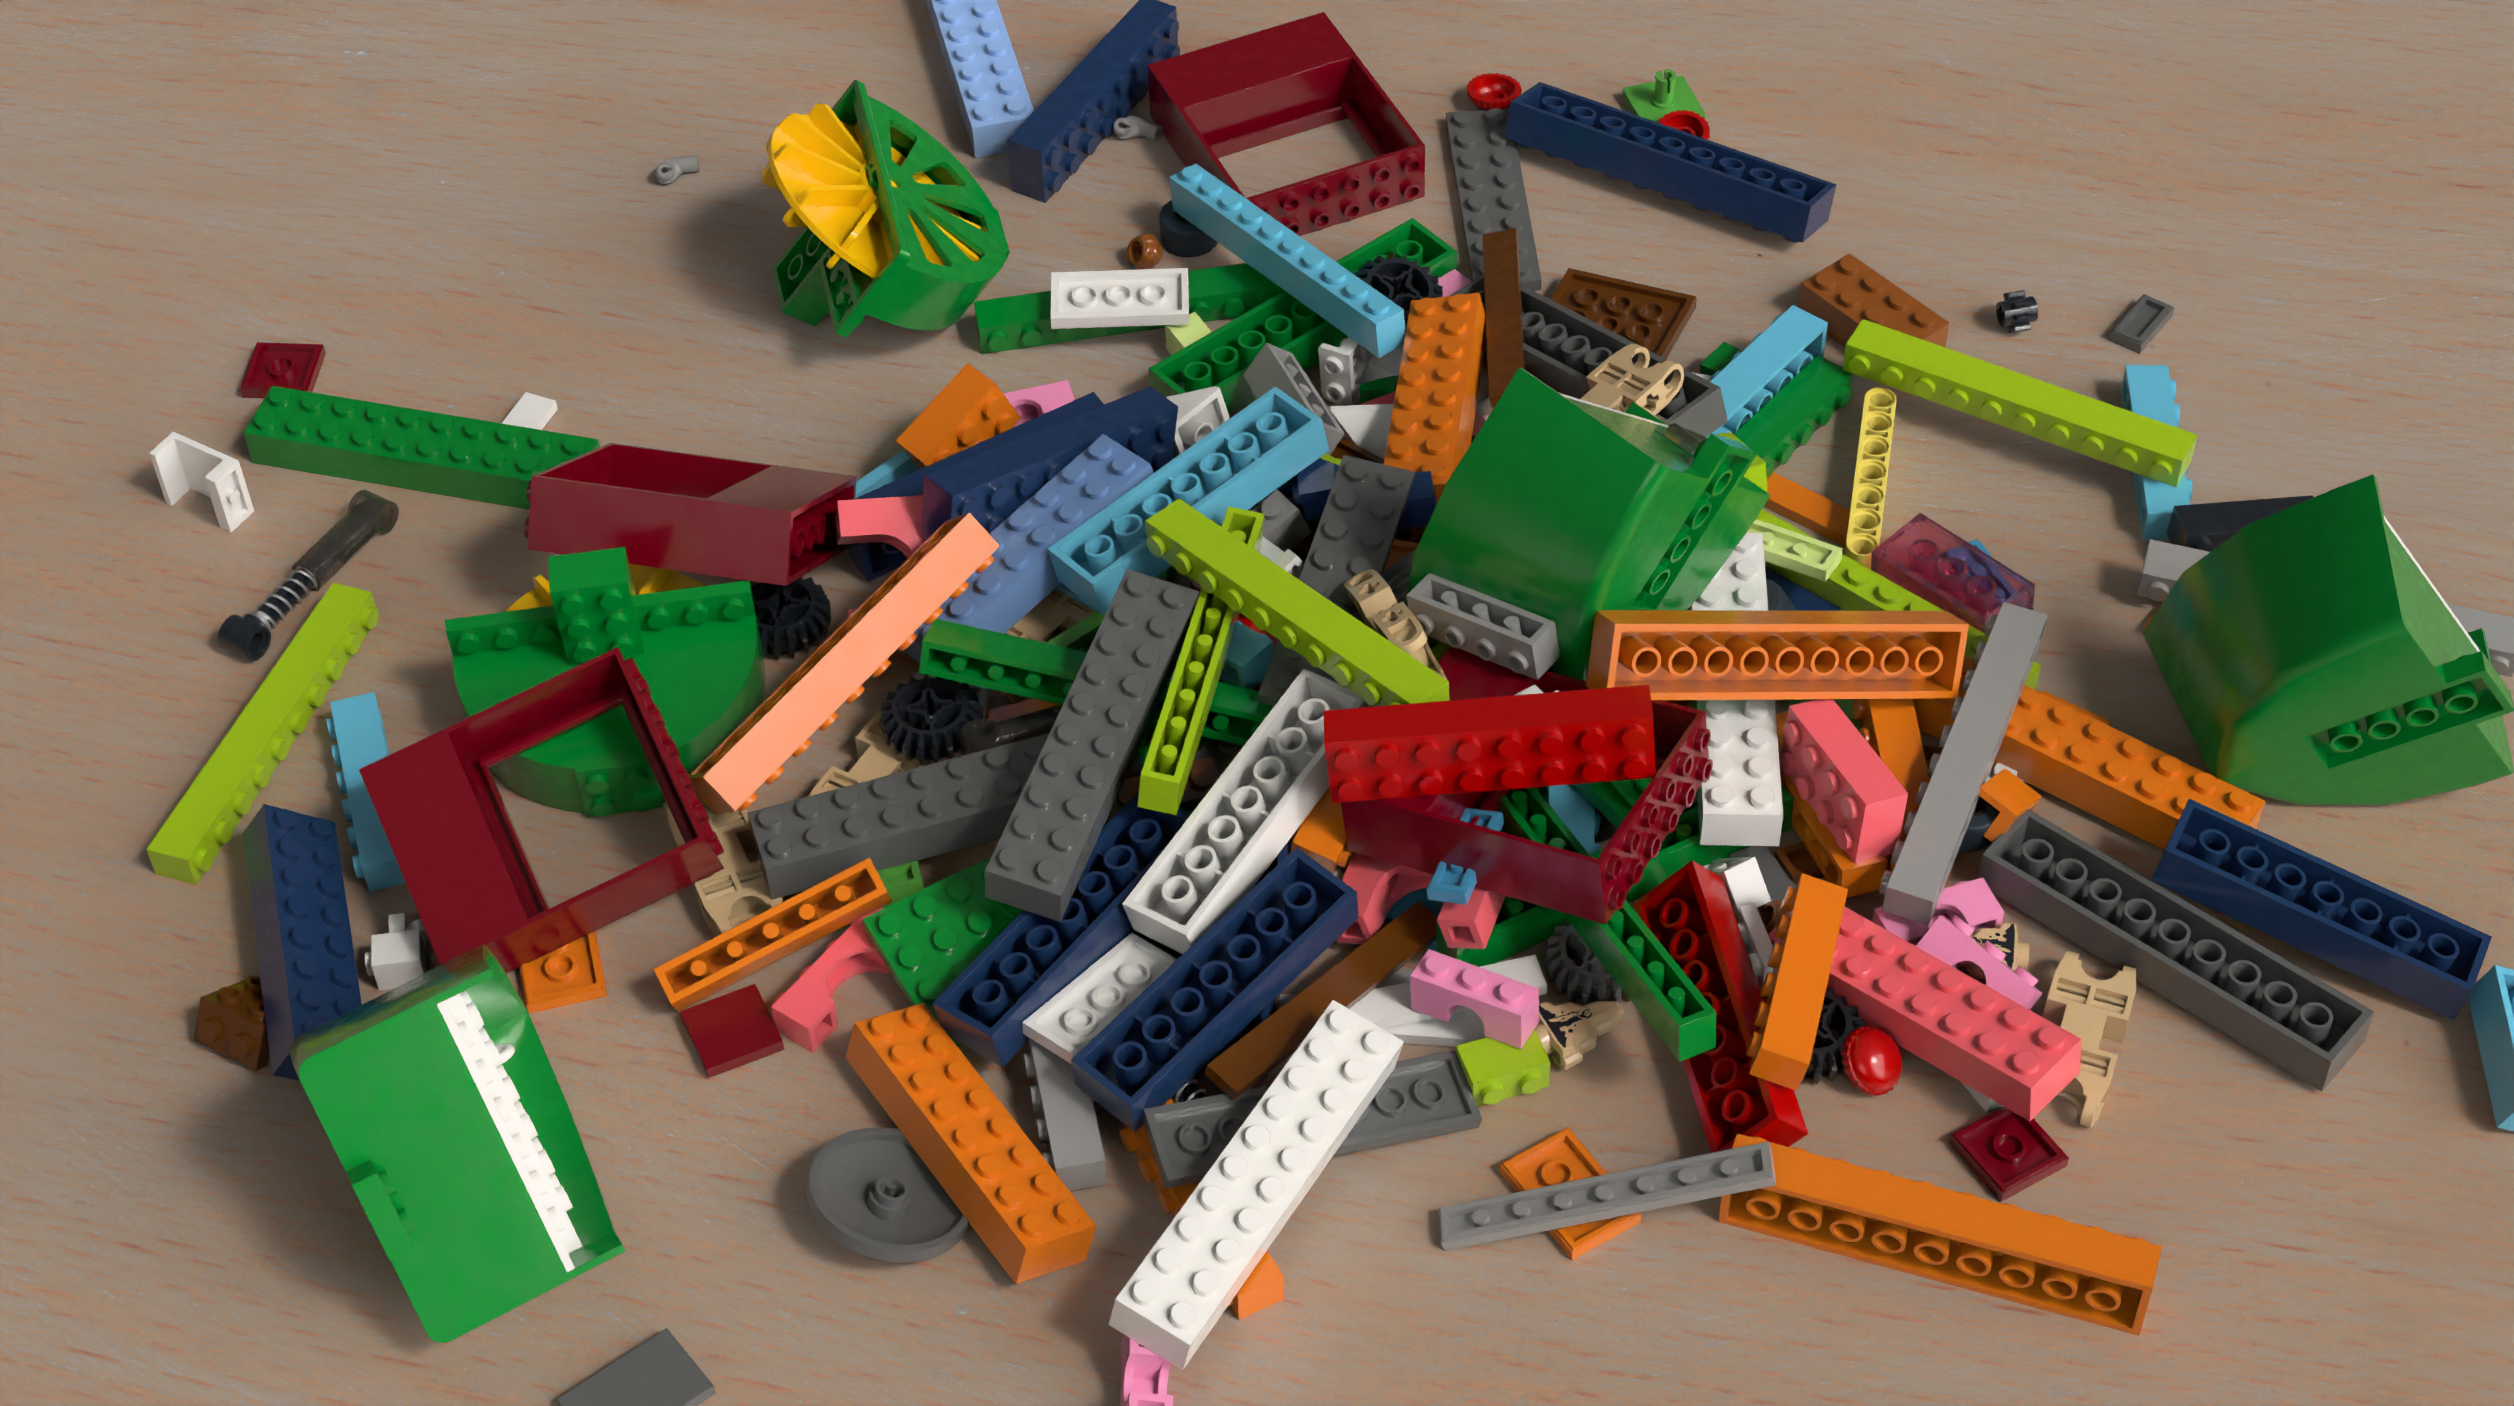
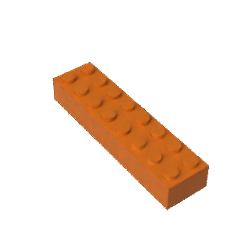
(1437, 386)
(970, 1143)

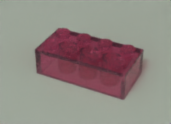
(1950, 572)

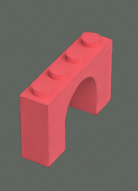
(880, 520)
(1383, 883)

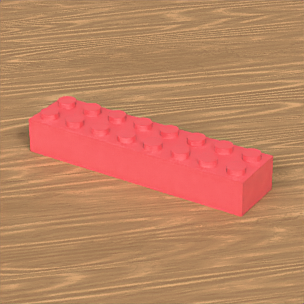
(1951, 1018)

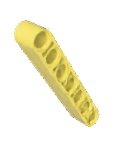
(1870, 475)

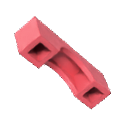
(807, 1009)

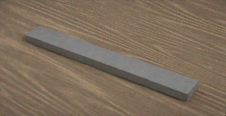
(1607, 1196)

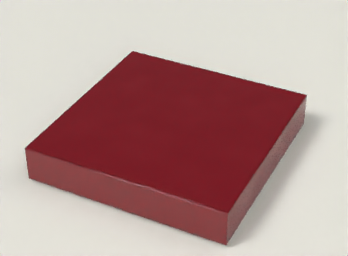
(282, 366)
(732, 1030)
(2008, 1152)

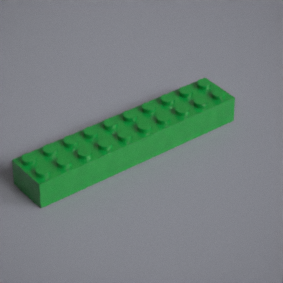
(1285, 323)
(405, 446)

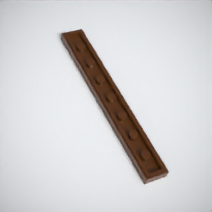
(1503, 310)
(1345, 983)

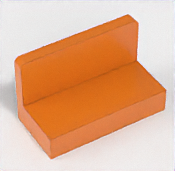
(2009, 797)

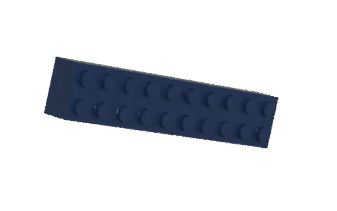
(1670, 162)

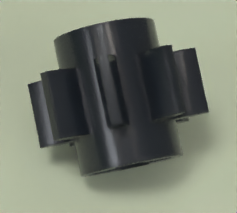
(2017, 311)

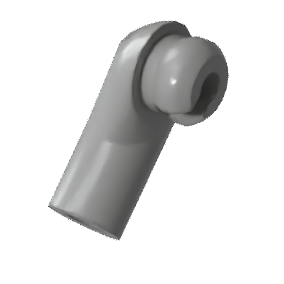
(1135, 127)
(672, 168)

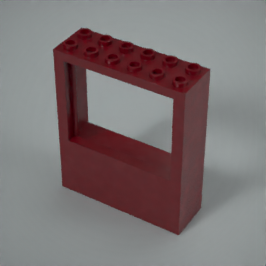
(1282, 86)
(689, 512)
(1428, 828)
(463, 847)

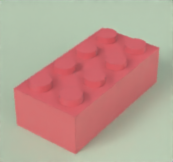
(1842, 779)

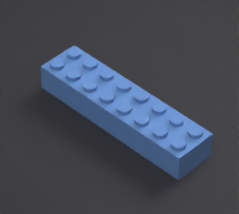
(1022, 564)

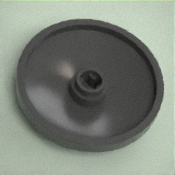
(882, 1198)

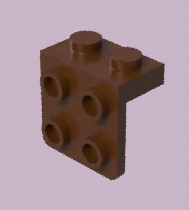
(235, 1023)

